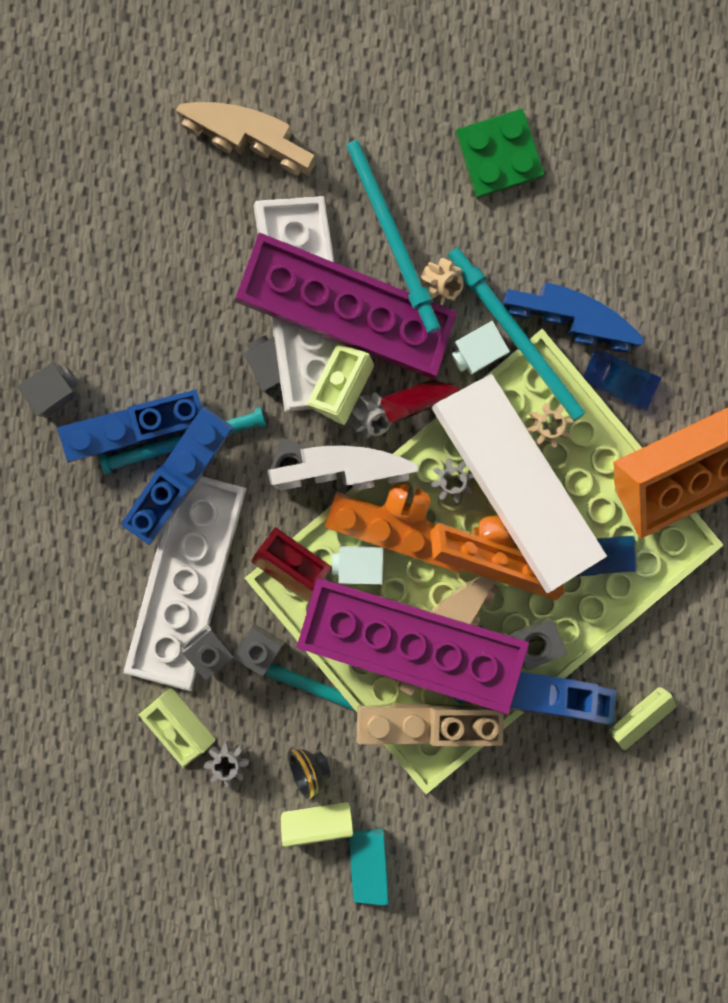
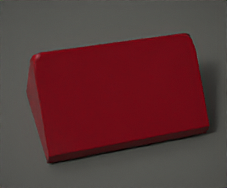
(416, 399)
(290, 563)

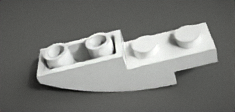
(357, 466)

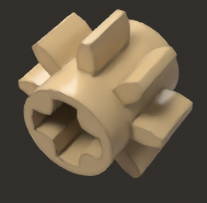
(442, 280)
(553, 416)

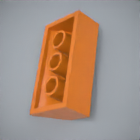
(675, 475)

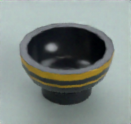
(308, 771)

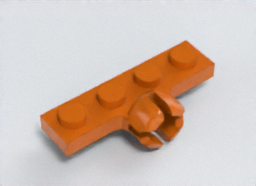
(390, 525)
(489, 554)

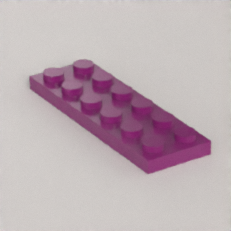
(342, 305)
(413, 645)

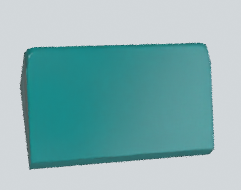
(368, 867)

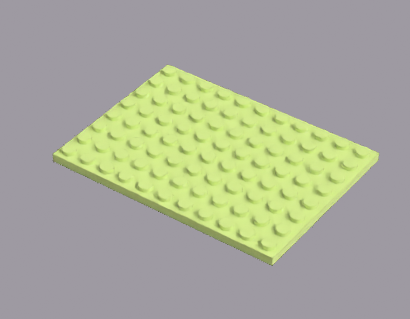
(587, 612)

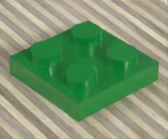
(499, 153)

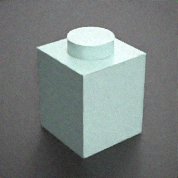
(479, 349)
(358, 564)

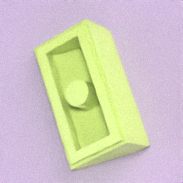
(341, 383)
(642, 718)
(177, 727)
(316, 824)

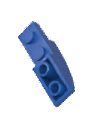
(588, 318)
(130, 426)
(177, 476)
(564, 698)

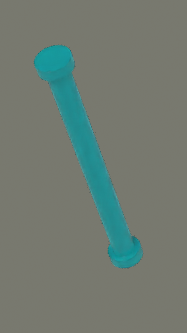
(167, 445)

